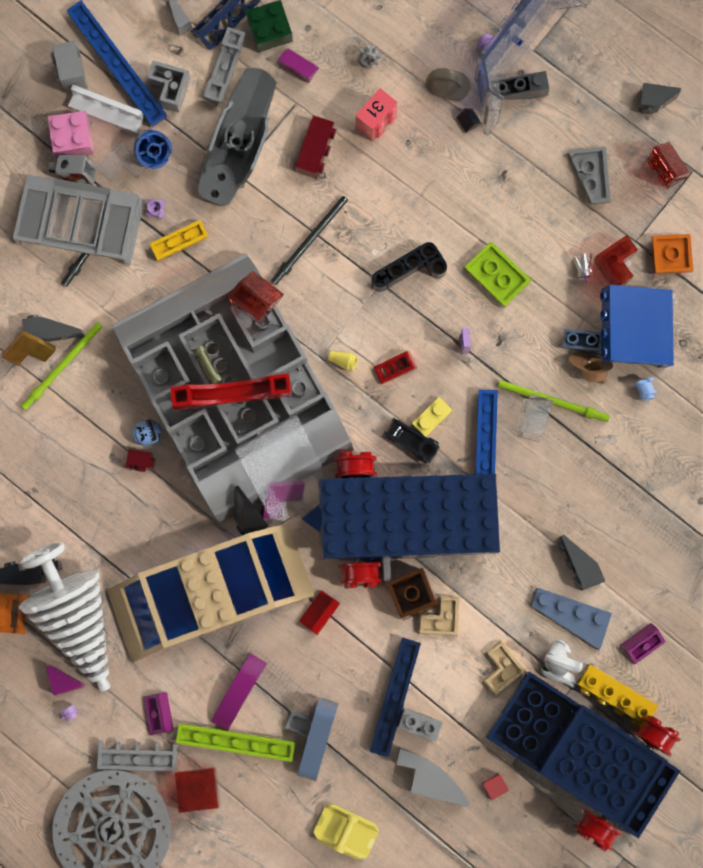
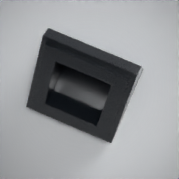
(468, 120)

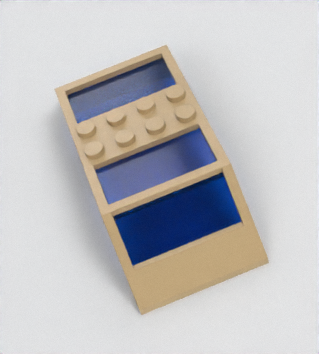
(209, 590)

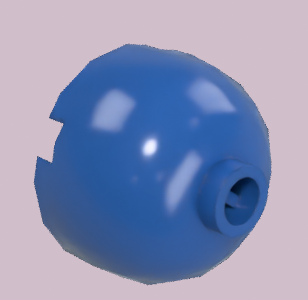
(152, 149)

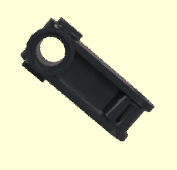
(411, 440)

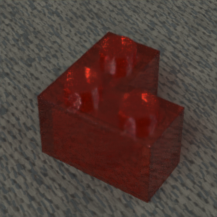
(612, 261)

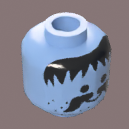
(147, 432)

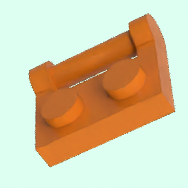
(6, 613)

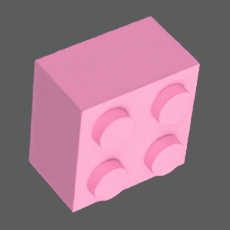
(70, 134)

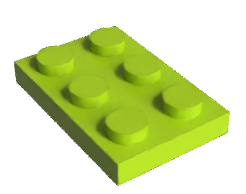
(497, 274)

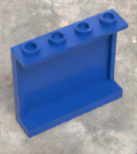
(637, 325)

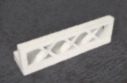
(106, 110)

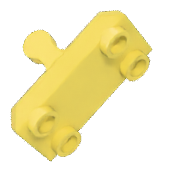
(345, 832)

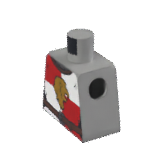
(74, 169)

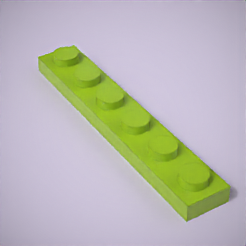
(235, 742)

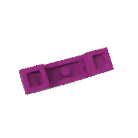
(238, 692)

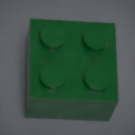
(269, 26)

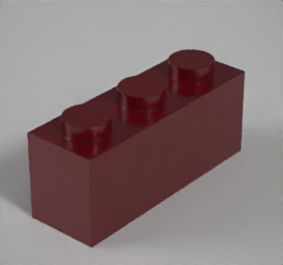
(315, 147)

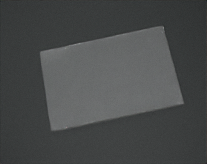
(283, 469)

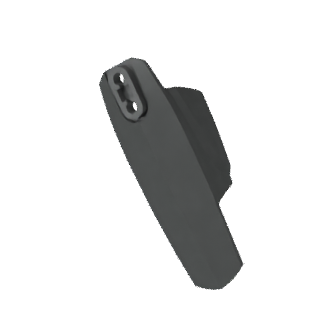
(237, 137)

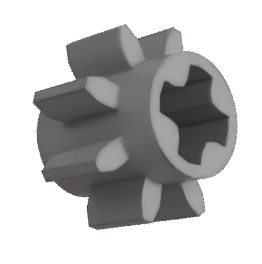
(369, 56)

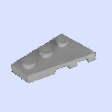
(593, 173)

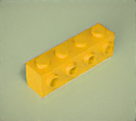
(615, 694)

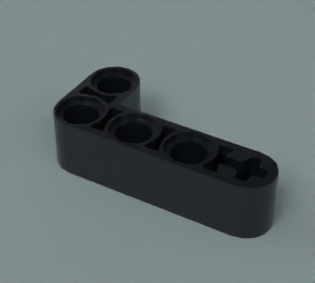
(406, 269)

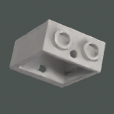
(428, 726)

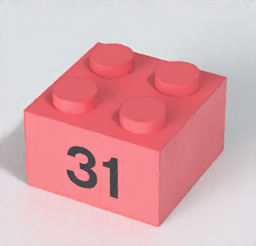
(376, 115)

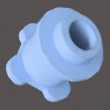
(645, 389)

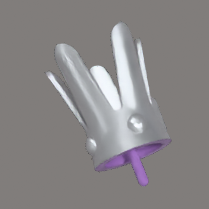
(586, 270)

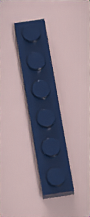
(395, 697)

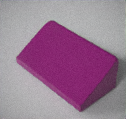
(298, 65)
(643, 643)
(158, 713)

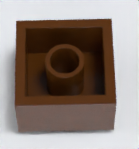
(412, 594)

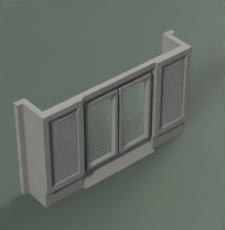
(78, 218)

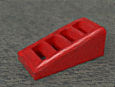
(412, 366)

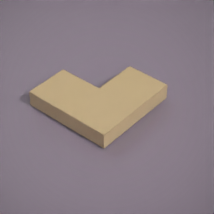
(446, 622)
(508, 668)

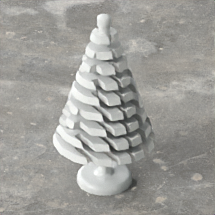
(70, 613)

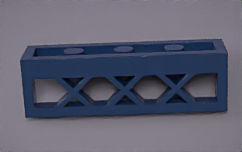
(214, 17)

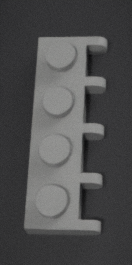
(137, 759)

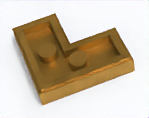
(25, 345)

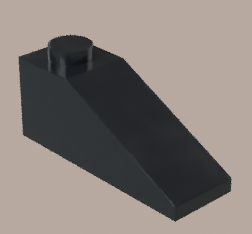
(246, 514)

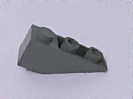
(525, 86)
(584, 567)

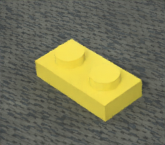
(432, 417)

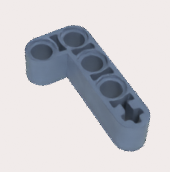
(317, 739)

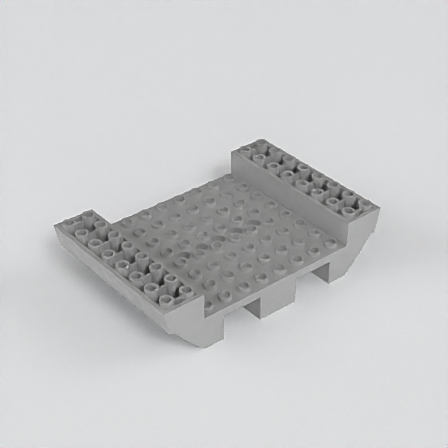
(161, 350)

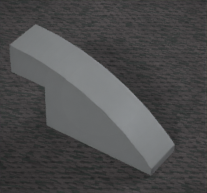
(430, 779)

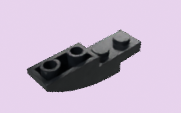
(15, 575)

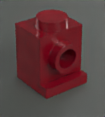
(140, 460)

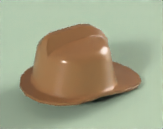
(591, 366)

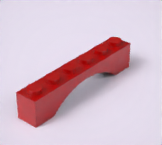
(228, 393)

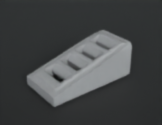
(181, 20)

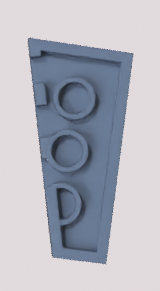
(579, 618)

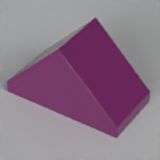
(61, 681)

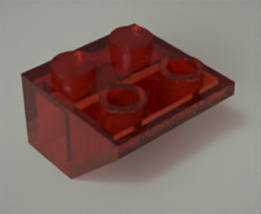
(667, 165)
(255, 297)

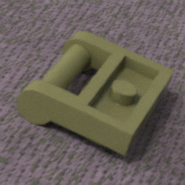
(205, 363)

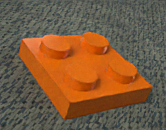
(672, 254)

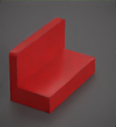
(319, 612)

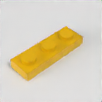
(179, 240)

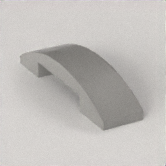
(225, 65)

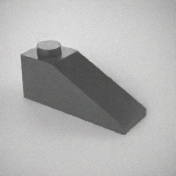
(49, 329)

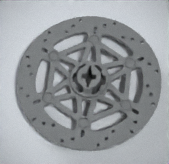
(96, 779)

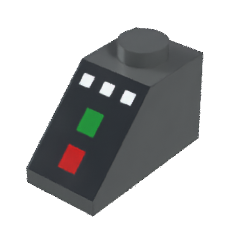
(656, 97)

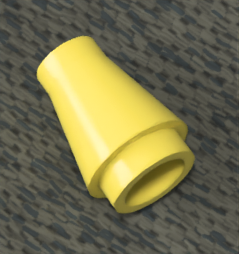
(343, 359)

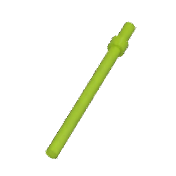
(37, 392)
(588, 412)

